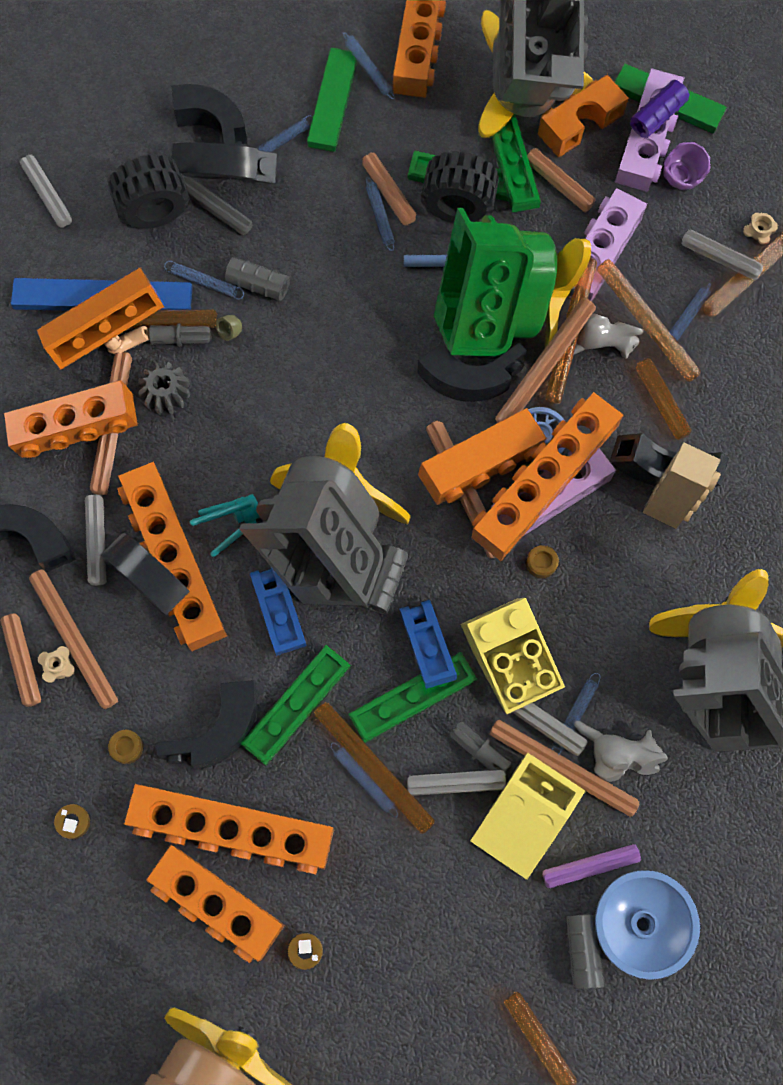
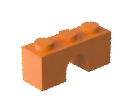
(599, 102)

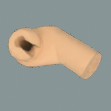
(128, 340)

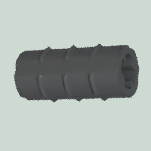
(257, 278)
(388, 579)
(584, 952)

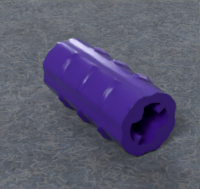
(659, 108)

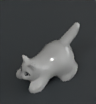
(601, 333)
(617, 755)

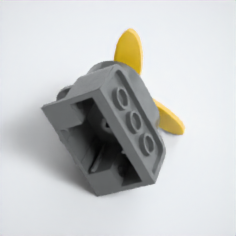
(535, 58)
(324, 525)
(730, 668)

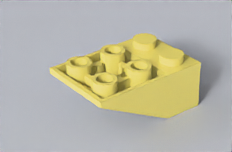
(513, 654)
(527, 816)

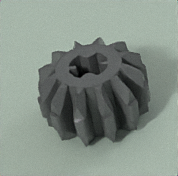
(173, 390)

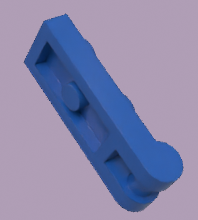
(278, 612)
(428, 645)

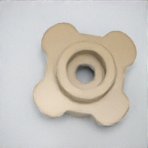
(762, 221)
(65, 666)

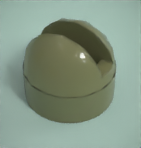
(229, 327)

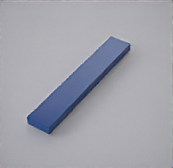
(68, 293)

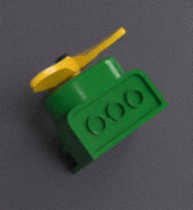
(503, 285)

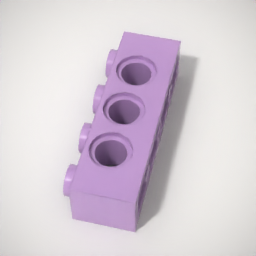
(640, 171)
(626, 214)
(594, 473)

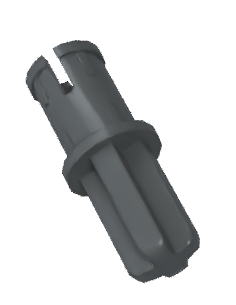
(179, 334)
(479, 748)

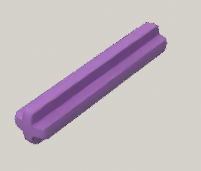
(591, 866)

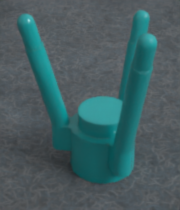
(243, 510)

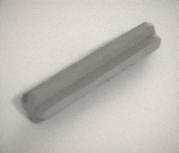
(46, 191)
(722, 254)
(95, 539)
(551, 727)
(456, 782)

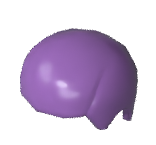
(686, 165)

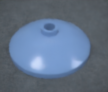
(671, 927)

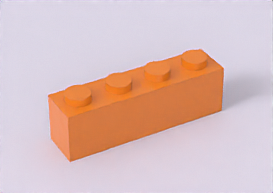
(99, 318)
(481, 457)

